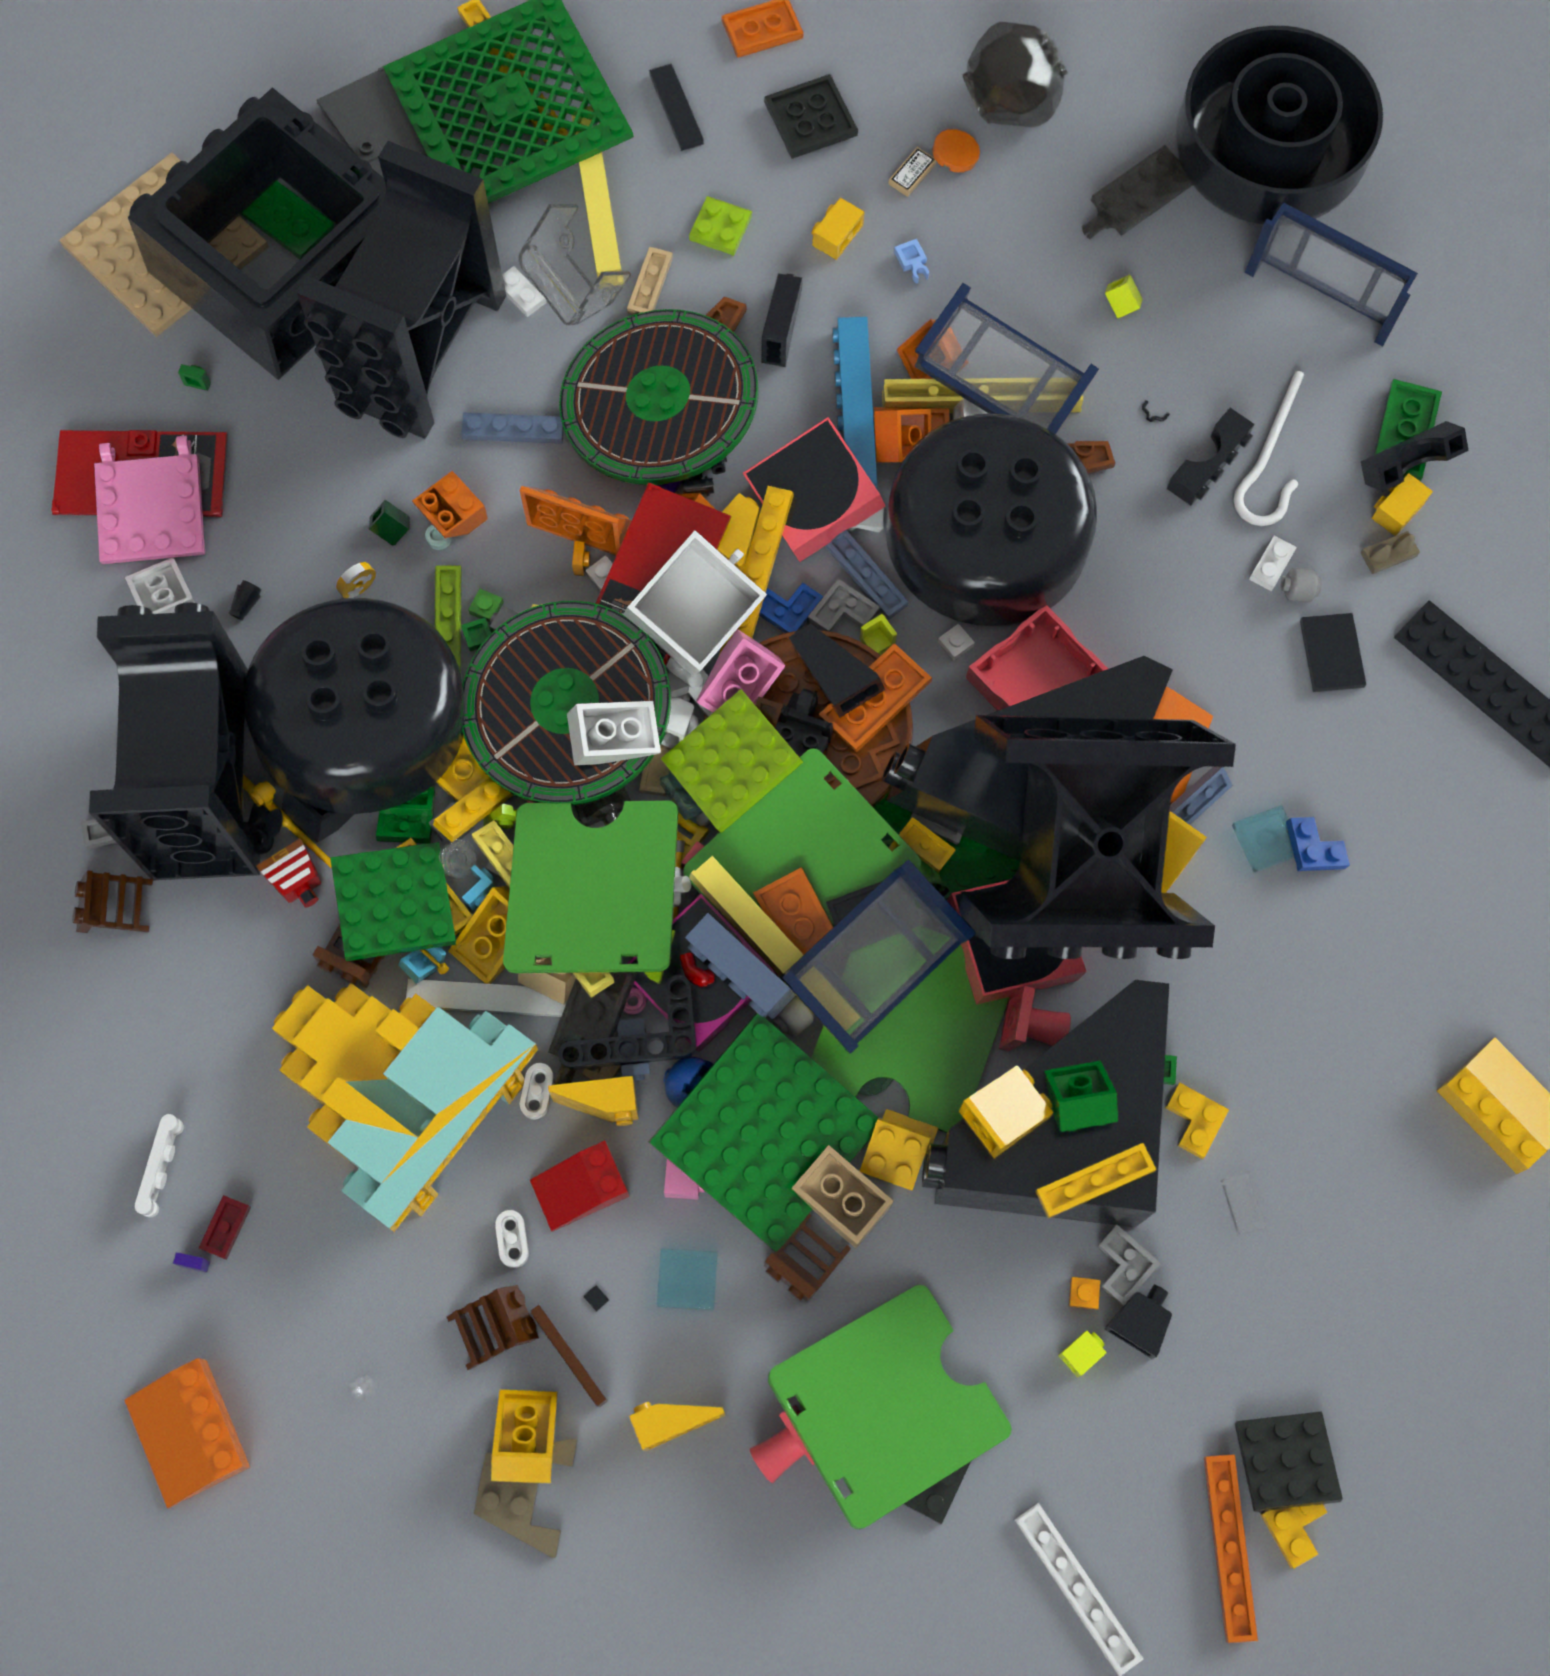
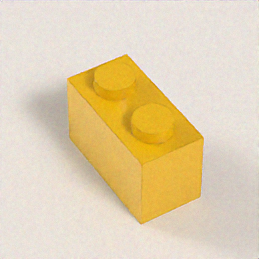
(837, 228)
(1401, 505)

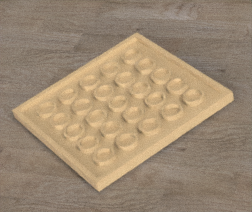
(111, 254)

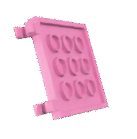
(149, 506)

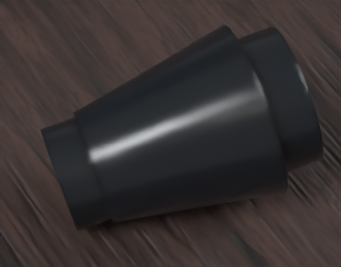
(244, 599)

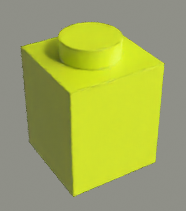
(1083, 1353)

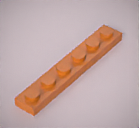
(1230, 1549)

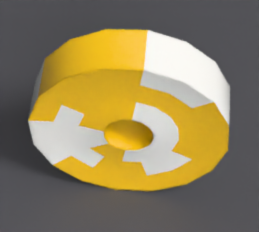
(356, 580)

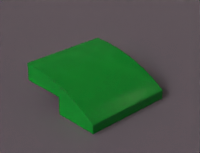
(408, 820)

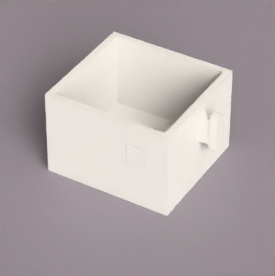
(695, 603)

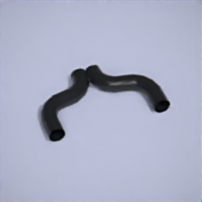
(1154, 417)

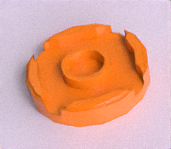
(956, 150)

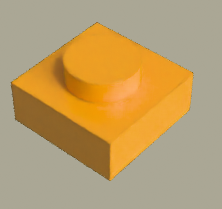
(580, 558)
(1084, 1293)

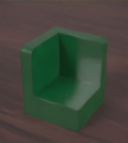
(389, 523)

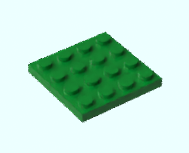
(392, 901)

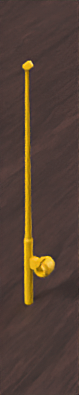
(262, 795)

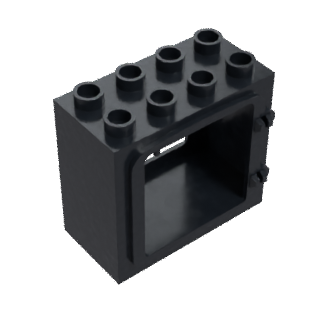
(210, 191)

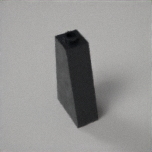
(781, 320)
(836, 671)

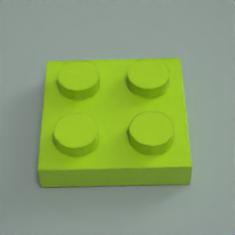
(720, 225)

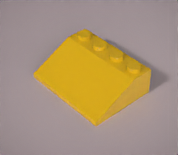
(1502, 1105)

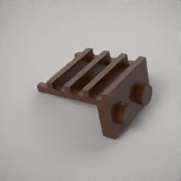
(93, 902)
(351, 971)
(799, 1280)
(508, 1321)

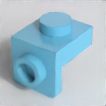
(479, 891)
(419, 966)

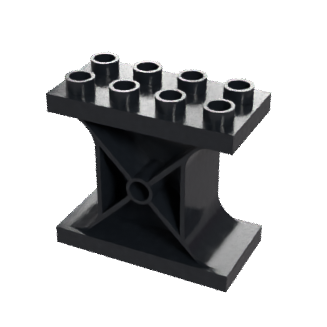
(405, 291)
(177, 745)
(1094, 836)

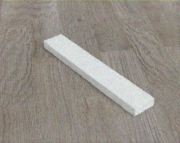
(482, 997)
(1078, 1589)

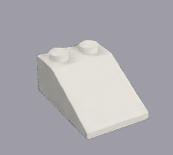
(159, 587)
(612, 732)

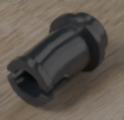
(701, 486)

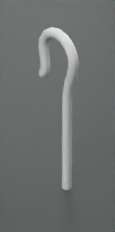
(1263, 458)

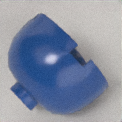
(683, 1077)

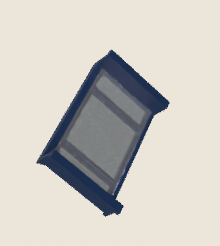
(1334, 266)
(999, 365)
(877, 955)

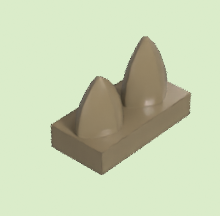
(1390, 552)

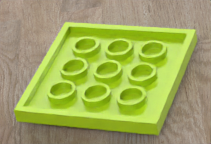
(731, 760)

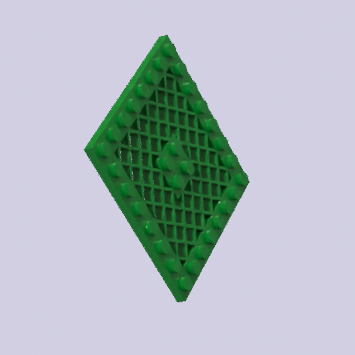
(509, 98)

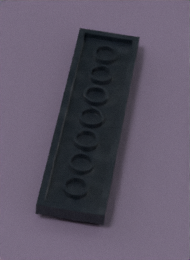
(1480, 677)

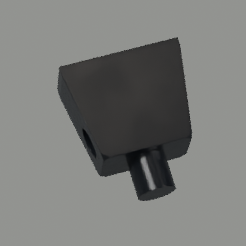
(1142, 1322)

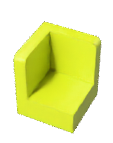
(1123, 296)
(878, 634)

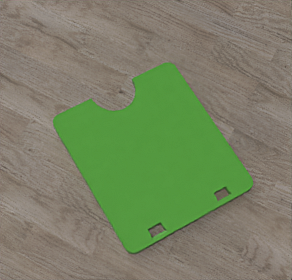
(809, 827)
(592, 891)
(928, 1044)
(886, 1407)

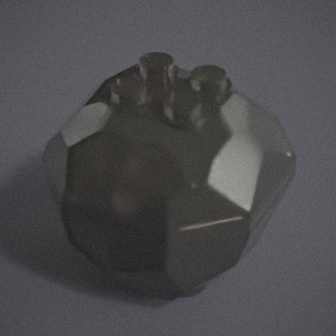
(1015, 75)

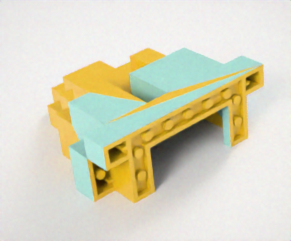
(397, 1088)

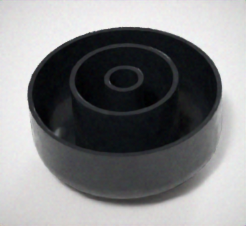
(1277, 123)
(990, 519)
(355, 705)

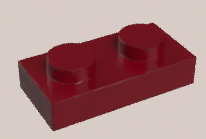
(224, 1227)

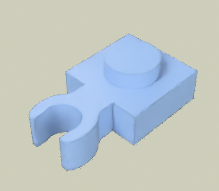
(912, 257)

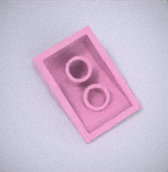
(742, 666)

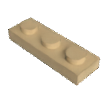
(650, 281)

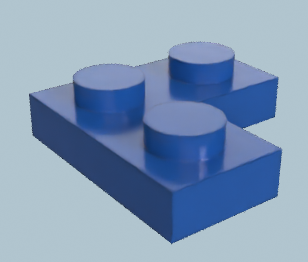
(789, 614)
(1310, 852)

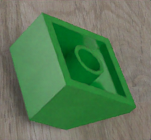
(1081, 1096)

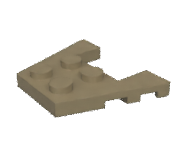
(512, 1503)

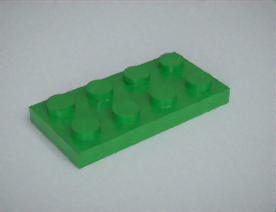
(288, 220)
(1407, 413)

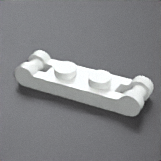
(154, 1175)

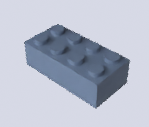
(735, 961)

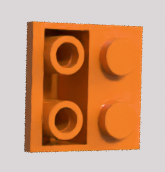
(451, 507)

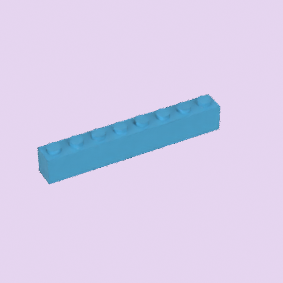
(855, 391)

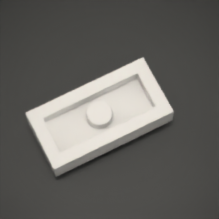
(522, 292)
(1272, 563)

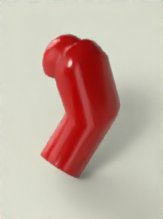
(695, 974)

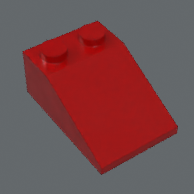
(579, 1186)

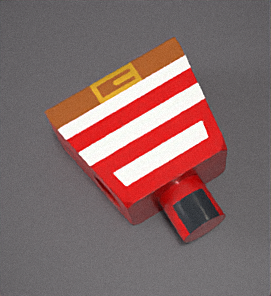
(292, 873)

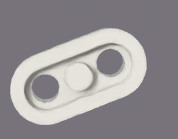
(536, 1091)
(511, 1239)

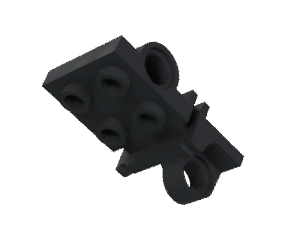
(800, 728)

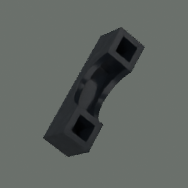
(1435, 444)
(1193, 477)

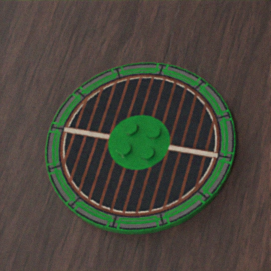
(659, 397)
(534, 675)

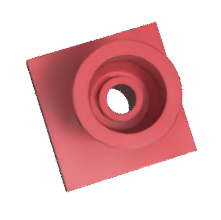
(1025, 1021)
(780, 1450)

